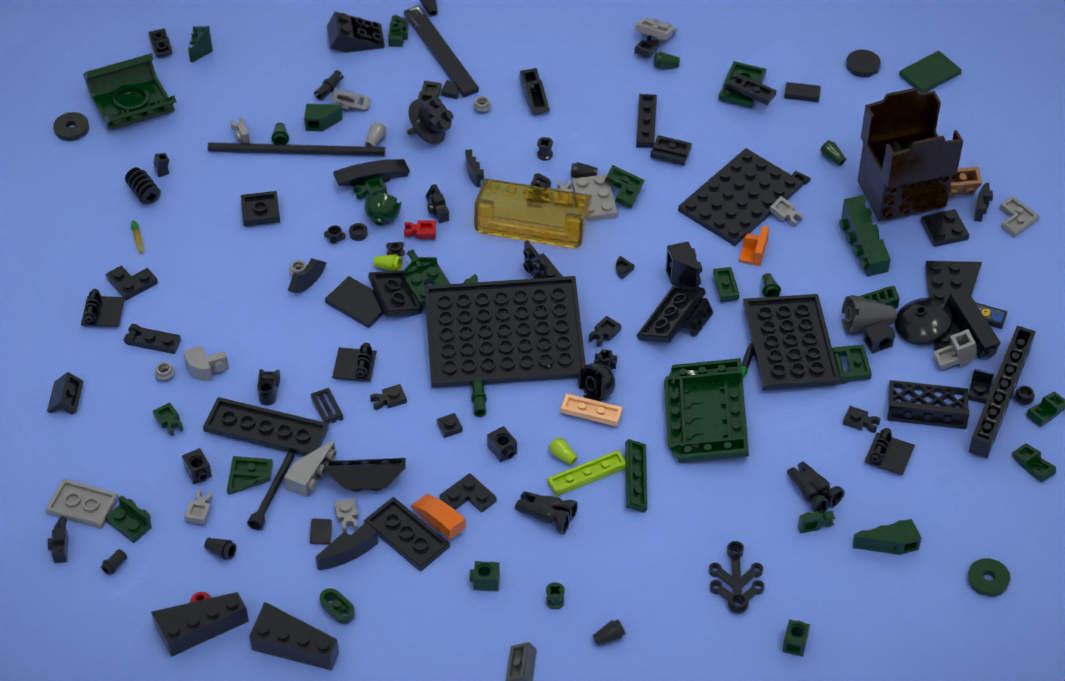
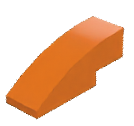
(439, 515)

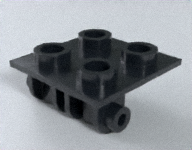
(102, 310)
(355, 363)
(889, 452)

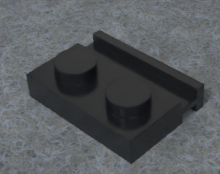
(671, 150)

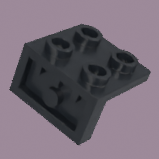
(538, 265)

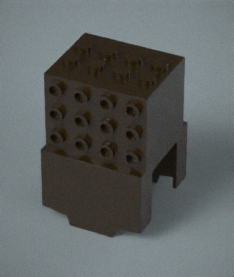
(911, 178)

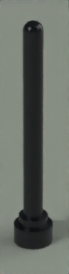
(257, 520)

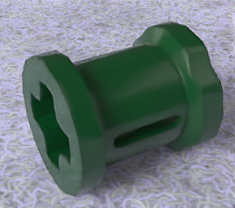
(555, 595)

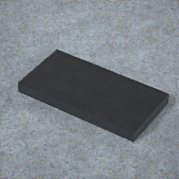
(671, 314)
(407, 534)

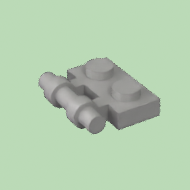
(654, 28)

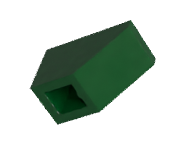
(322, 116)

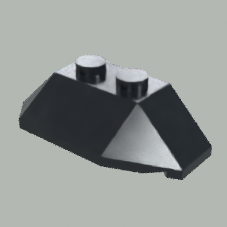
(365, 473)

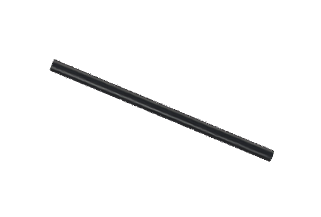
(296, 149)

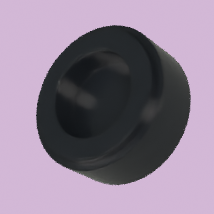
(358, 231)

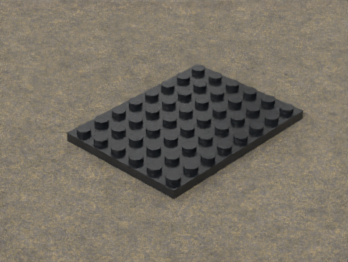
(504, 331)

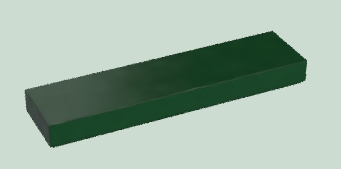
(636, 475)

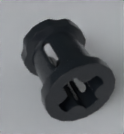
(545, 145)

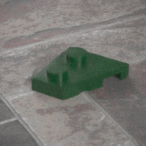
(248, 472)

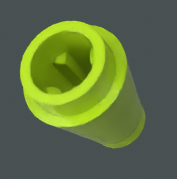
(389, 262)
(563, 451)

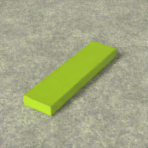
(586, 473)

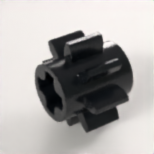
(606, 357)

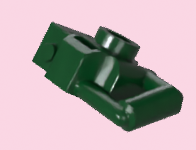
(398, 31)

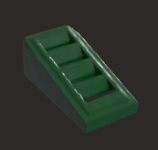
(889, 295)

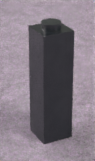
(969, 316)

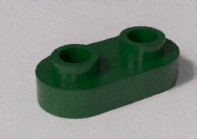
(338, 607)

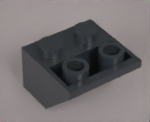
(682, 265)

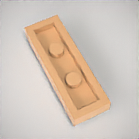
(591, 410)

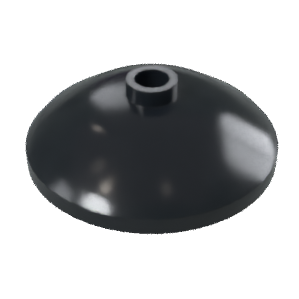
(923, 321)

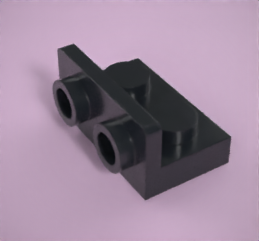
(698, 317)

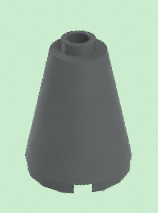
(865, 313)

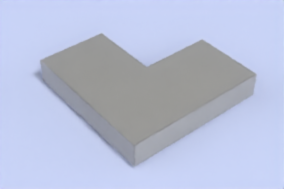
(1020, 217)

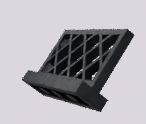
(928, 413)

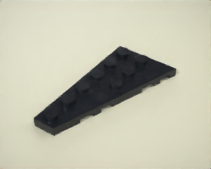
(947, 278)

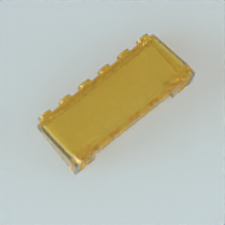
(531, 213)

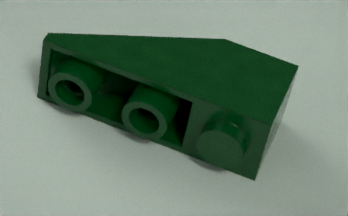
(893, 538)

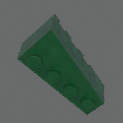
(864, 236)

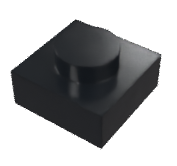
(449, 425)

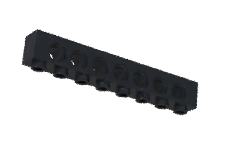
(1002, 392)

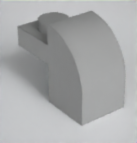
(959, 352)
(203, 367)

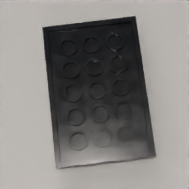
(739, 196)
(790, 342)

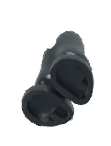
(815, 488)
(548, 509)

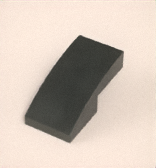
(430, 90)

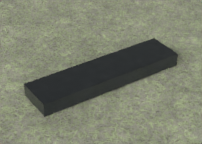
(646, 120)

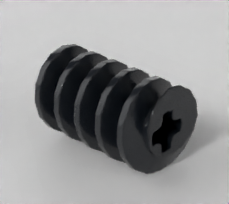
(142, 185)

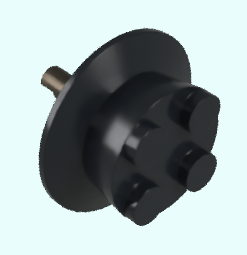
(429, 119)

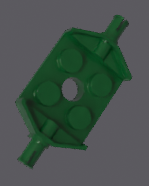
(423, 271)

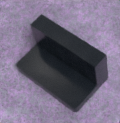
(65, 393)

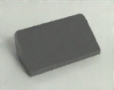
(521, 662)

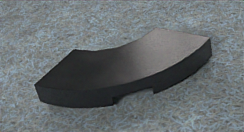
(307, 277)

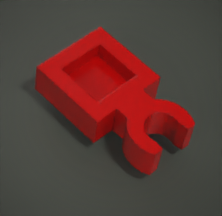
(423, 229)

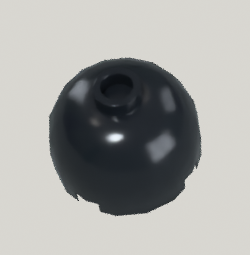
(596, 381)

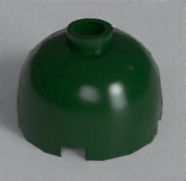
(382, 208)

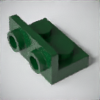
(129, 519)

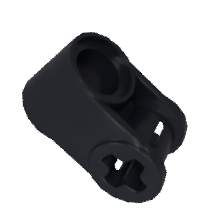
(268, 386)

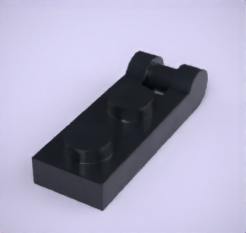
(750, 89)
(152, 339)

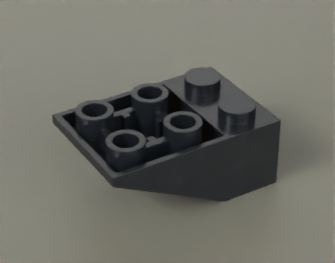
(354, 33)

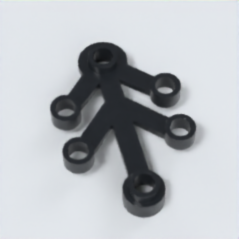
(736, 581)

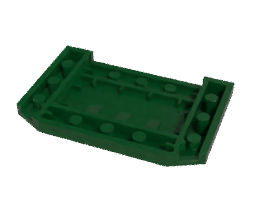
(706, 411)

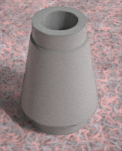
(375, 134)

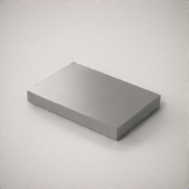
(82, 503)

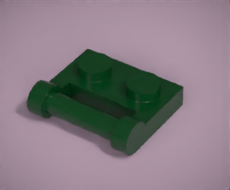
(857, 363)

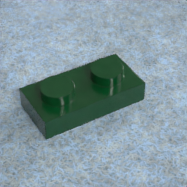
(726, 284)

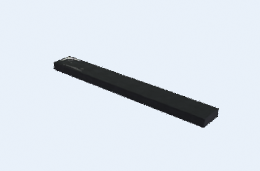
(441, 51)

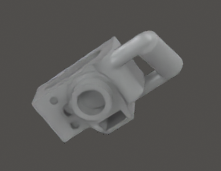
(350, 99)

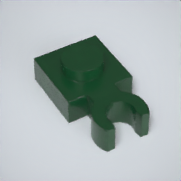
(372, 186)
(168, 417)
(812, 521)

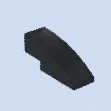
(534, 91)
(347, 547)

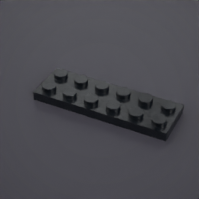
(265, 427)

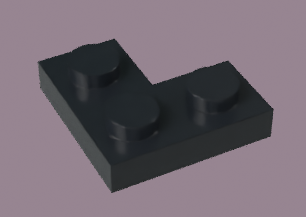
(130, 285)
(468, 490)

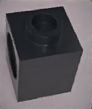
(879, 337)
(502, 444)
(196, 466)

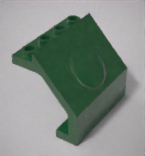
(128, 92)

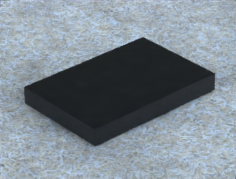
(394, 293)
(356, 302)

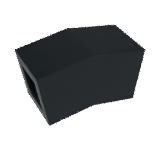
(161, 164)

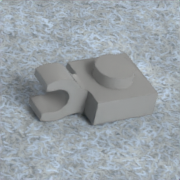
(240, 130)

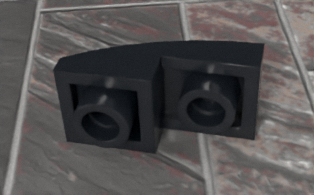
(160, 42)
(473, 168)
(985, 195)

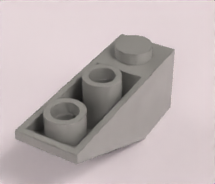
(305, 472)

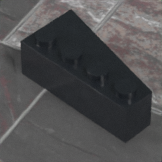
(198, 621)
(292, 639)

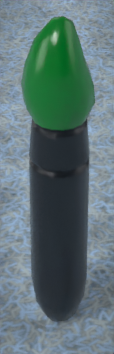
(746, 360)

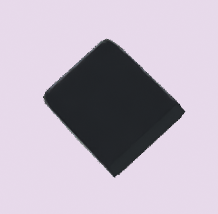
(321, 531)

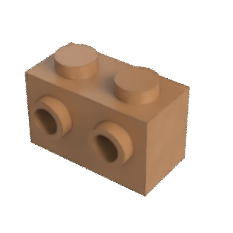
(965, 181)

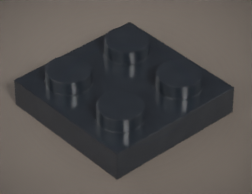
(260, 208)
(944, 228)

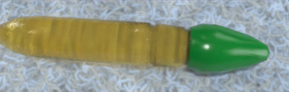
(137, 236)

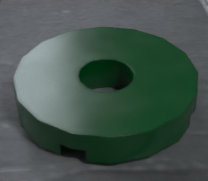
(988, 567)

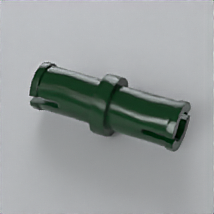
(478, 398)

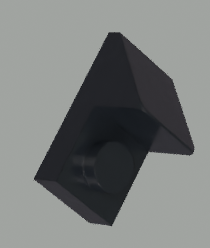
(980, 386)

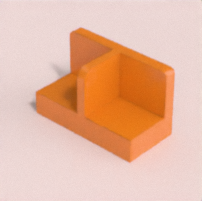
(754, 247)

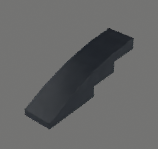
(361, 172)

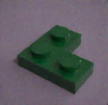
(628, 183)

